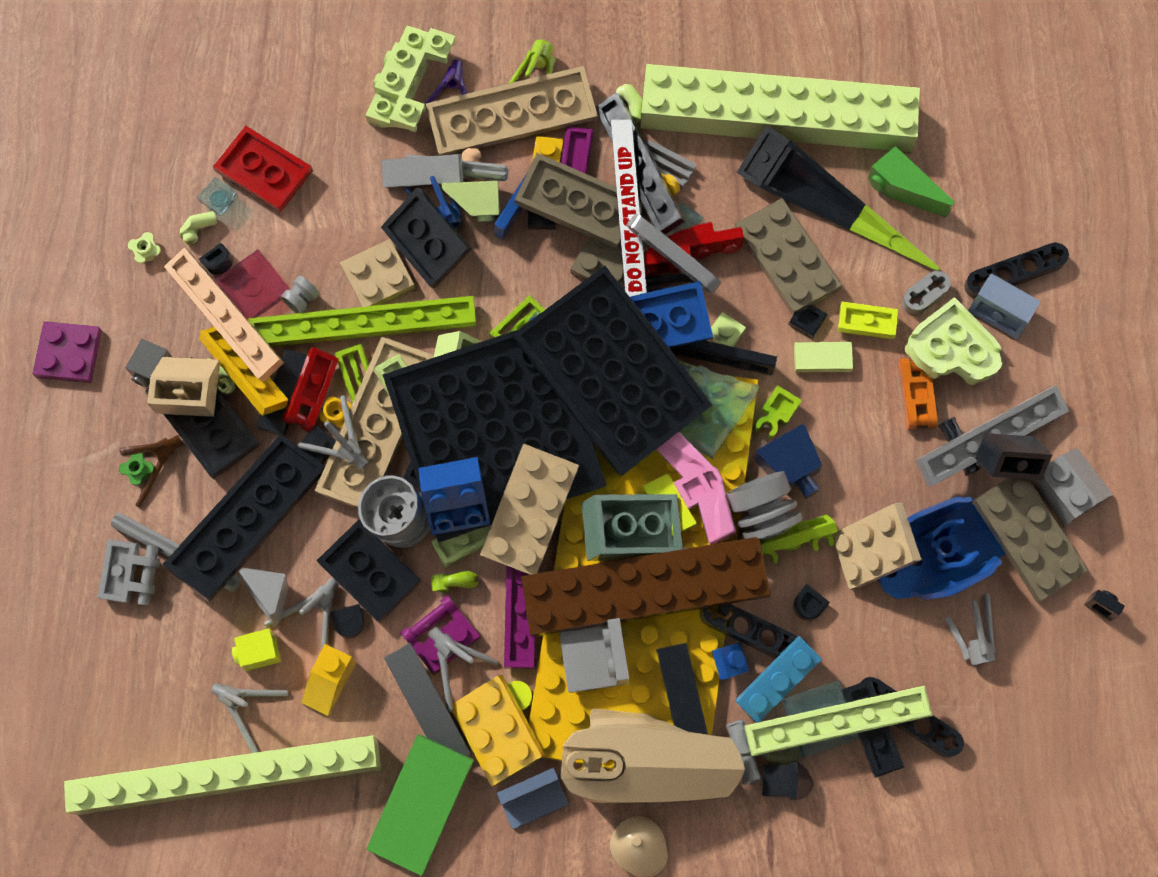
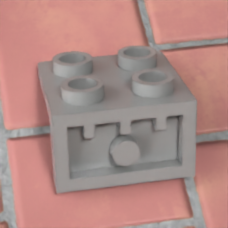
(594, 657)

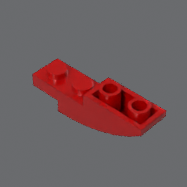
(696, 241)

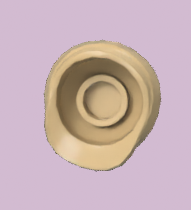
(639, 847)

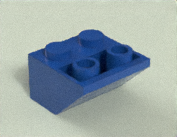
(454, 496)

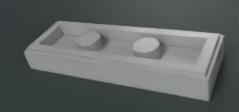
(418, 170)

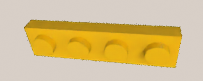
(263, 395)

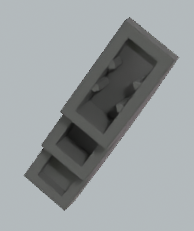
(424, 699)

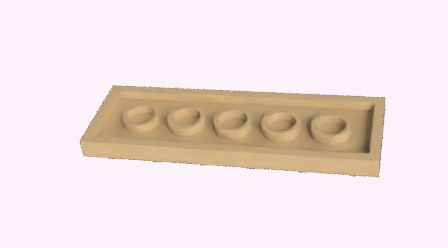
(511, 111)
(374, 429)

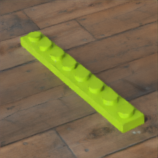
(366, 321)

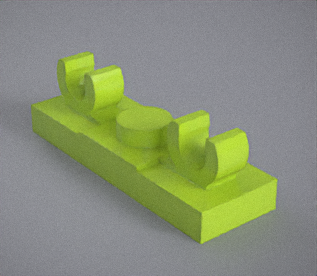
(800, 533)

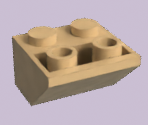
(184, 386)

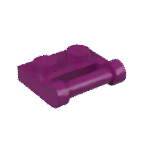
(458, 629)

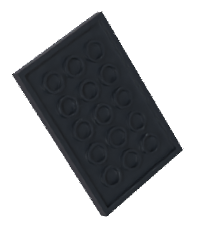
(612, 370)

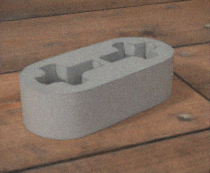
(930, 297)

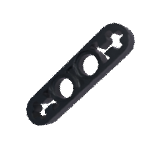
(1015, 268)
(753, 635)
(908, 727)

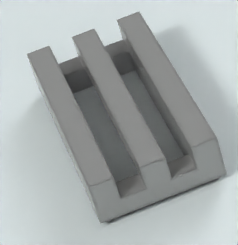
(674, 158)

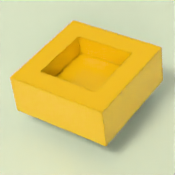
(548, 147)

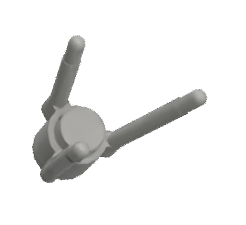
(983, 648)

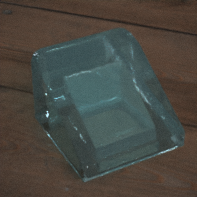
(691, 217)

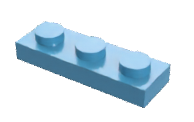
(778, 679)

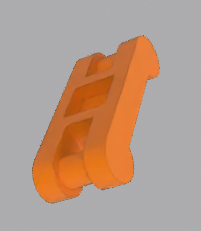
(917, 393)

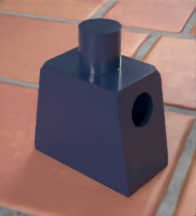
(795, 456)

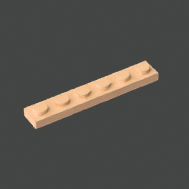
(224, 315)

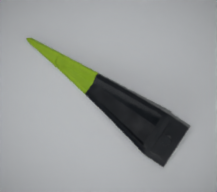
(793, 175)

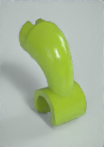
(463, 579)

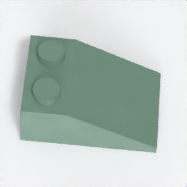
(630, 526)

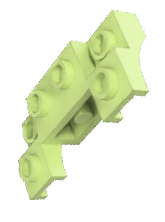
(402, 75)

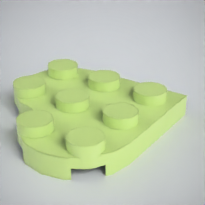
(954, 343)

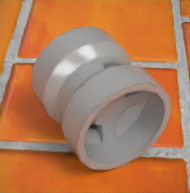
(300, 294)

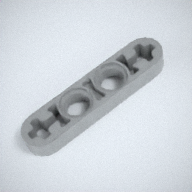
(673, 253)

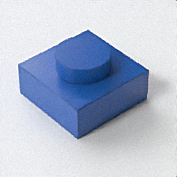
(730, 661)

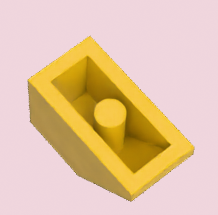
(327, 679)

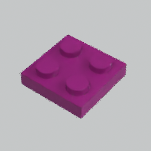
(67, 352)

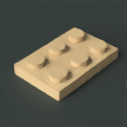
(876, 546)

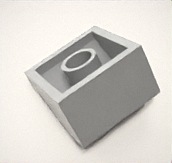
(1071, 486)

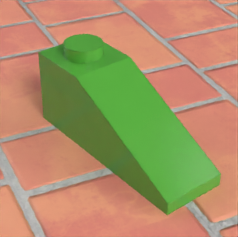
(903, 181)

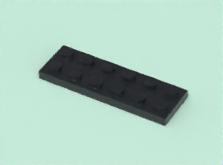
(244, 518)

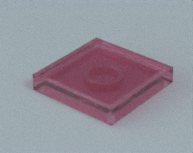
(252, 285)

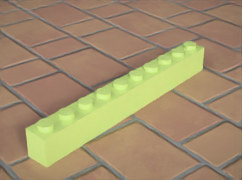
(222, 775)

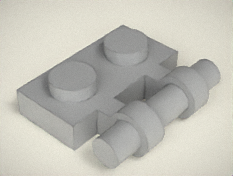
(120, 568)

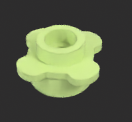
(144, 255)

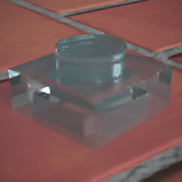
(217, 196)

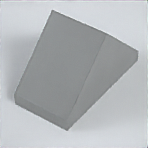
(268, 591)

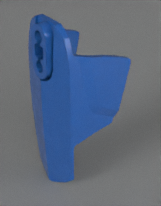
(953, 551)

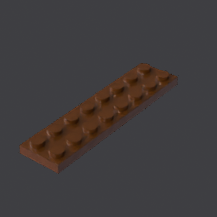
(645, 586)

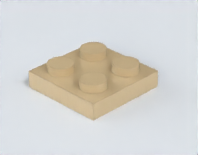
(377, 274)

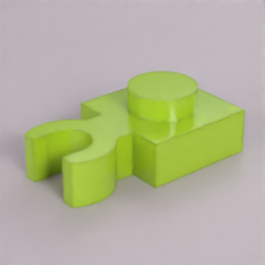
(778, 408)

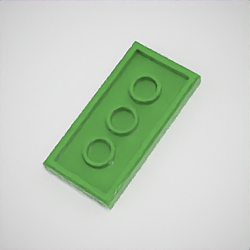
(420, 804)

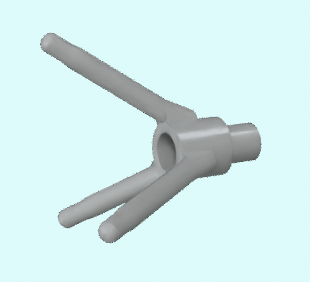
(349, 449)
(320, 599)
(447, 647)
(234, 698)

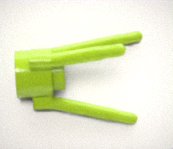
(539, 57)

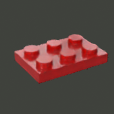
(263, 168)

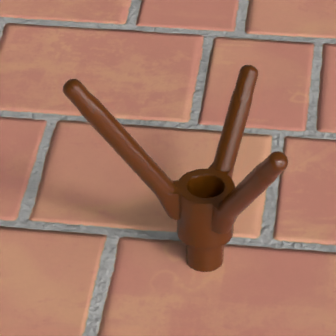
(161, 451)

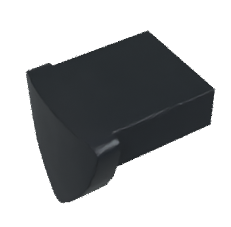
(786, 781)

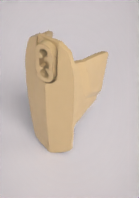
(649, 759)

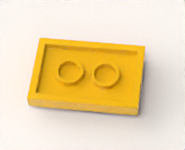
(497, 730)

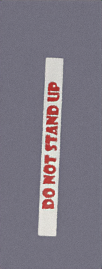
(628, 206)

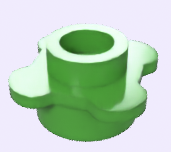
(141, 474)

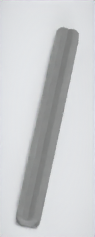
(149, 537)

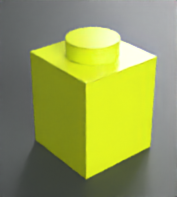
(256, 650)

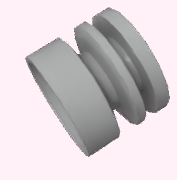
(382, 505)
(764, 505)

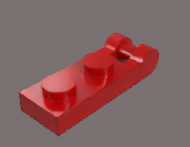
(311, 388)

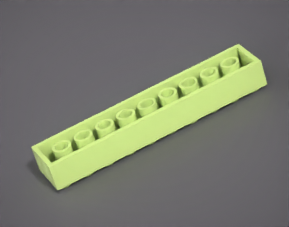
(793, 106)

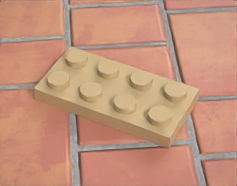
(529, 510)

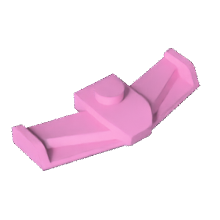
(700, 486)

